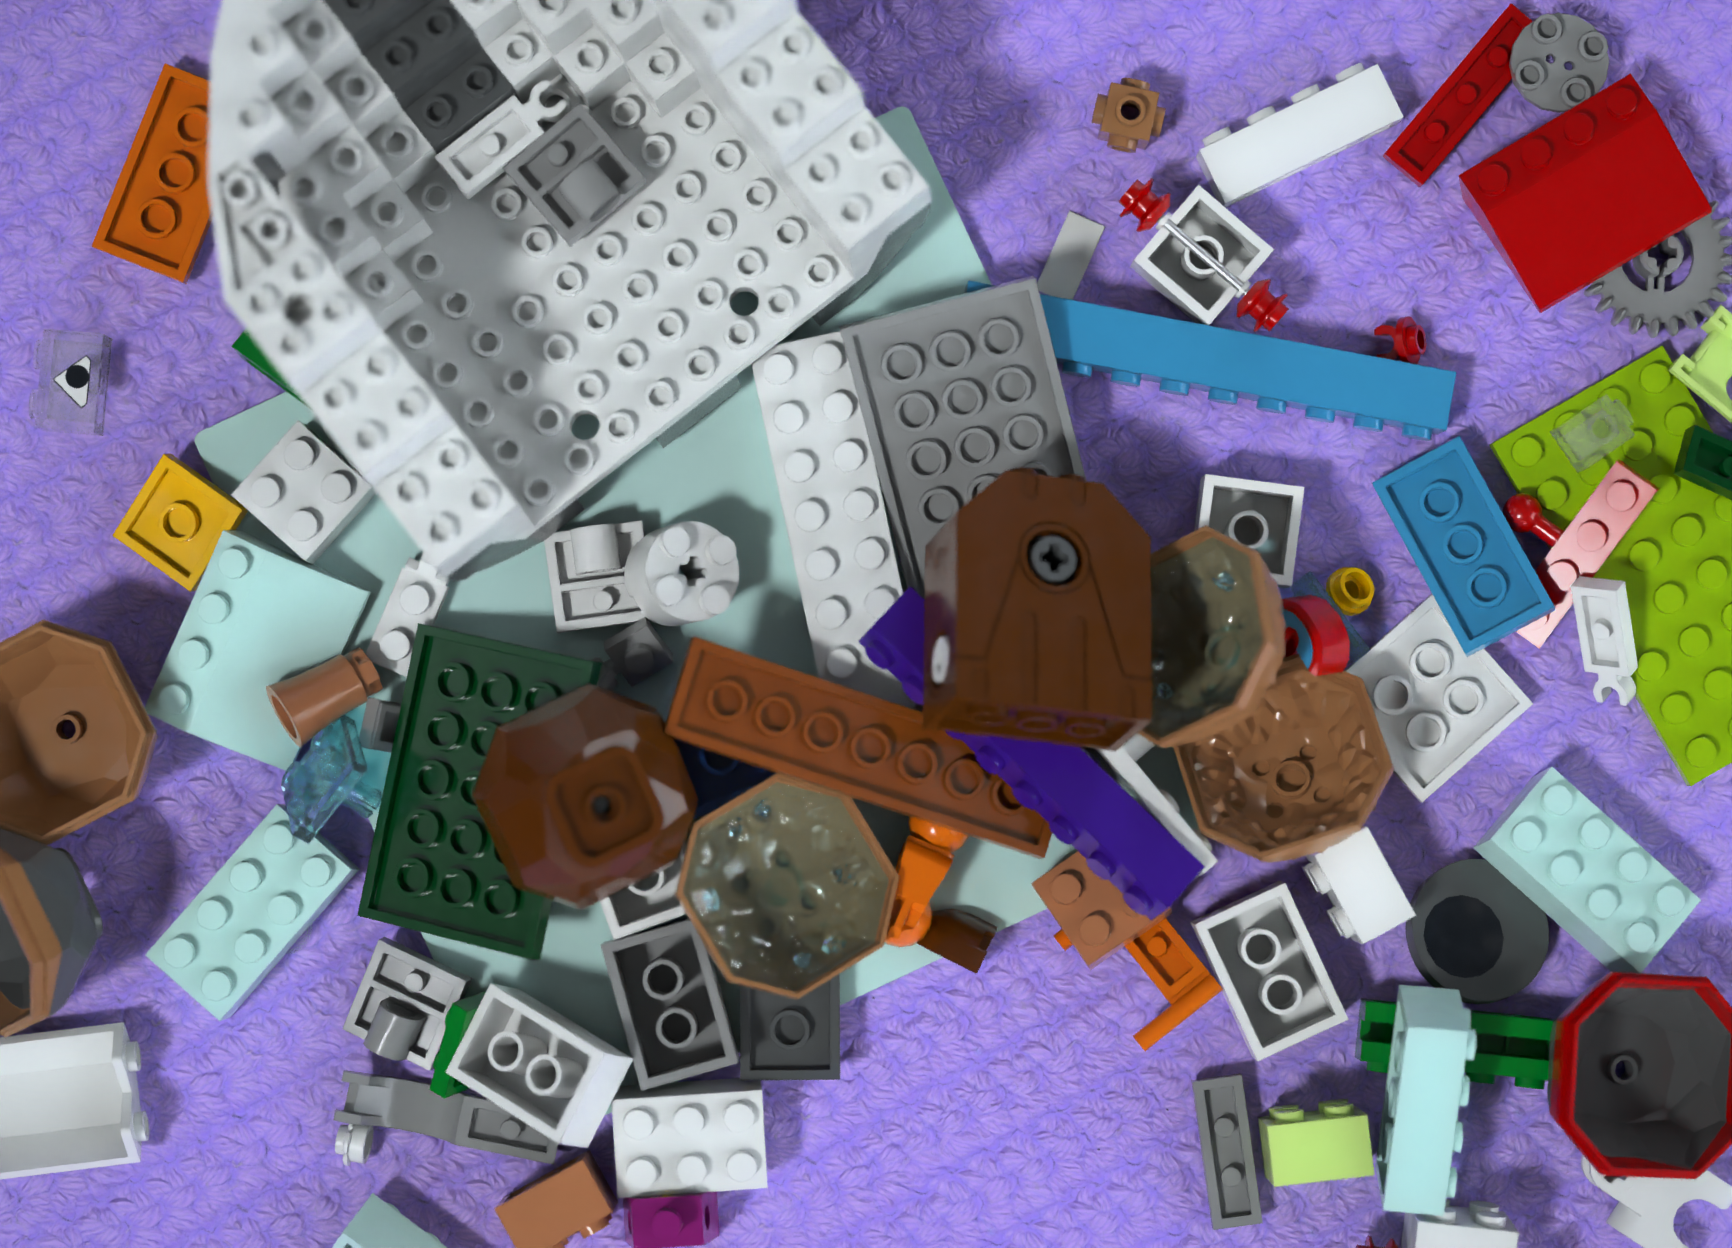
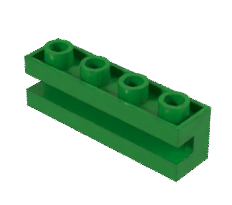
(1504, 1044)

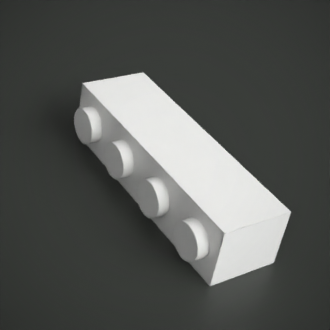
(1299, 135)

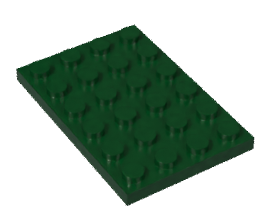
(430, 847)

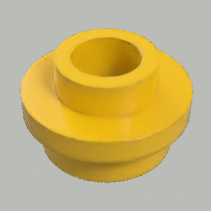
(1358, 585)

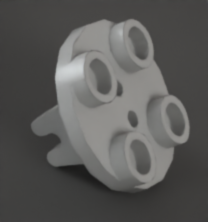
(1566, 40)

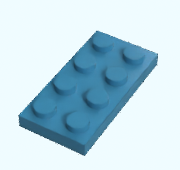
(1463, 546)

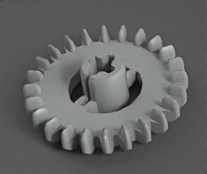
(1666, 308)

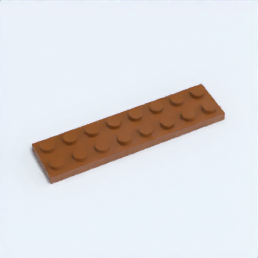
(844, 745)

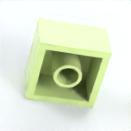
(1315, 1144)

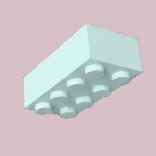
(1587, 873)
(250, 914)
(1423, 1100)

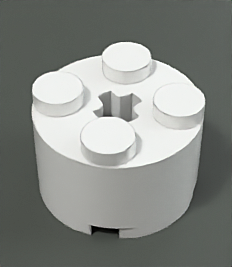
(676, 598)

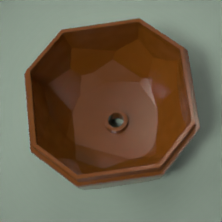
(542, 790)

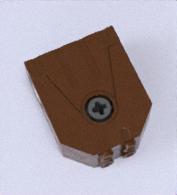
(1039, 615)

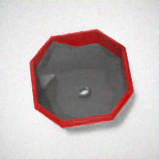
(1676, 1091)

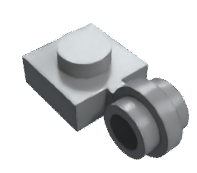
(634, 653)

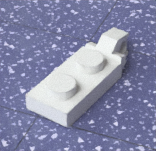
(413, 600)

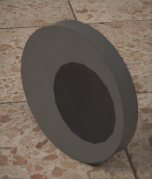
(1476, 932)

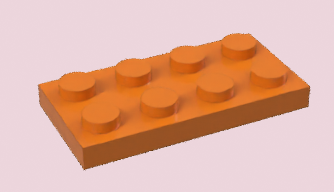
(163, 192)

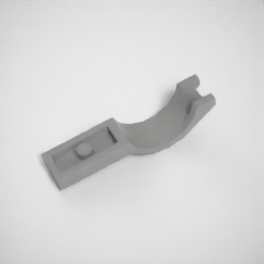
(457, 1119)

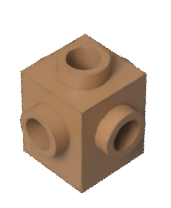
(1122, 133)

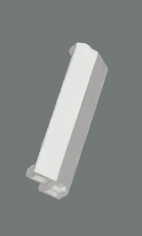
(70, 1101)

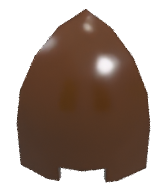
(959, 937)

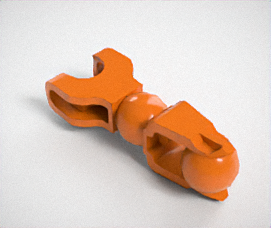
(920, 868)

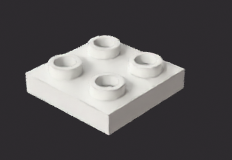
(589, 575)

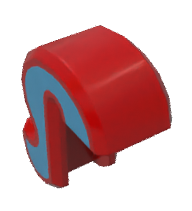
(1315, 634)

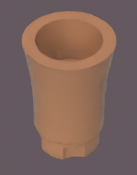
(323, 694)

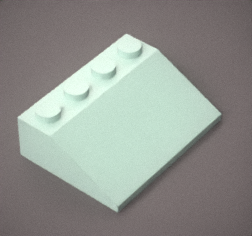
(248, 627)

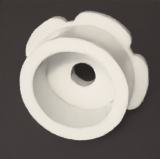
(354, 1143)

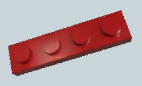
(1458, 101)

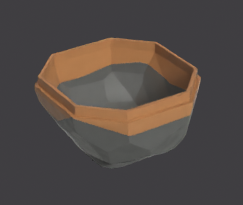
(44, 930)

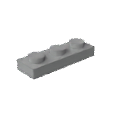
(1226, 1151)

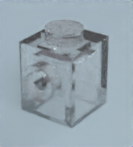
(1594, 432)

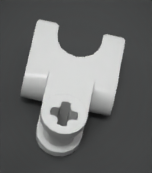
(1650, 1204)

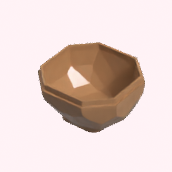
(59, 781)

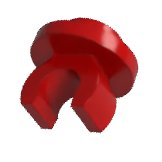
(1408, 340)

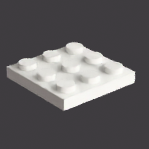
(1433, 699)

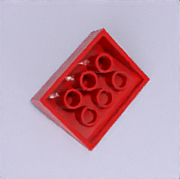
(1584, 193)

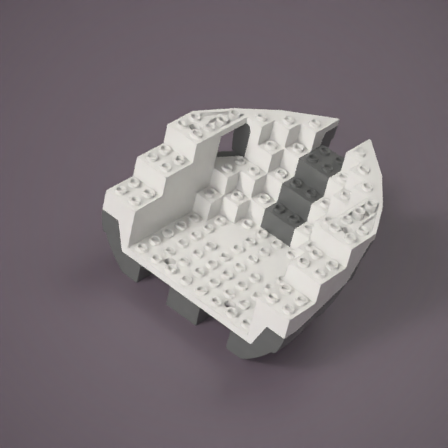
(466, 332)

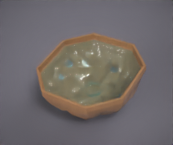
(1211, 636)
(786, 886)

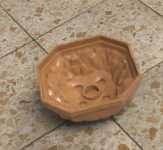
(1293, 771)

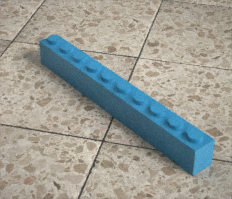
(1247, 367)

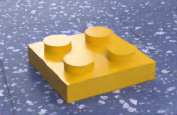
(178, 521)

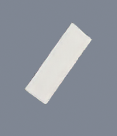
(1070, 256)

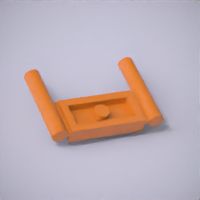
(1173, 971)

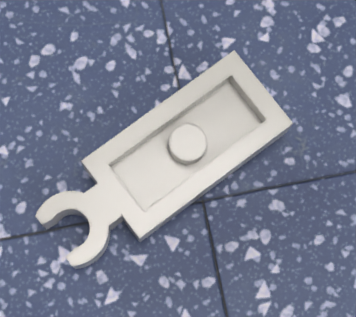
(497, 139)
(1606, 635)

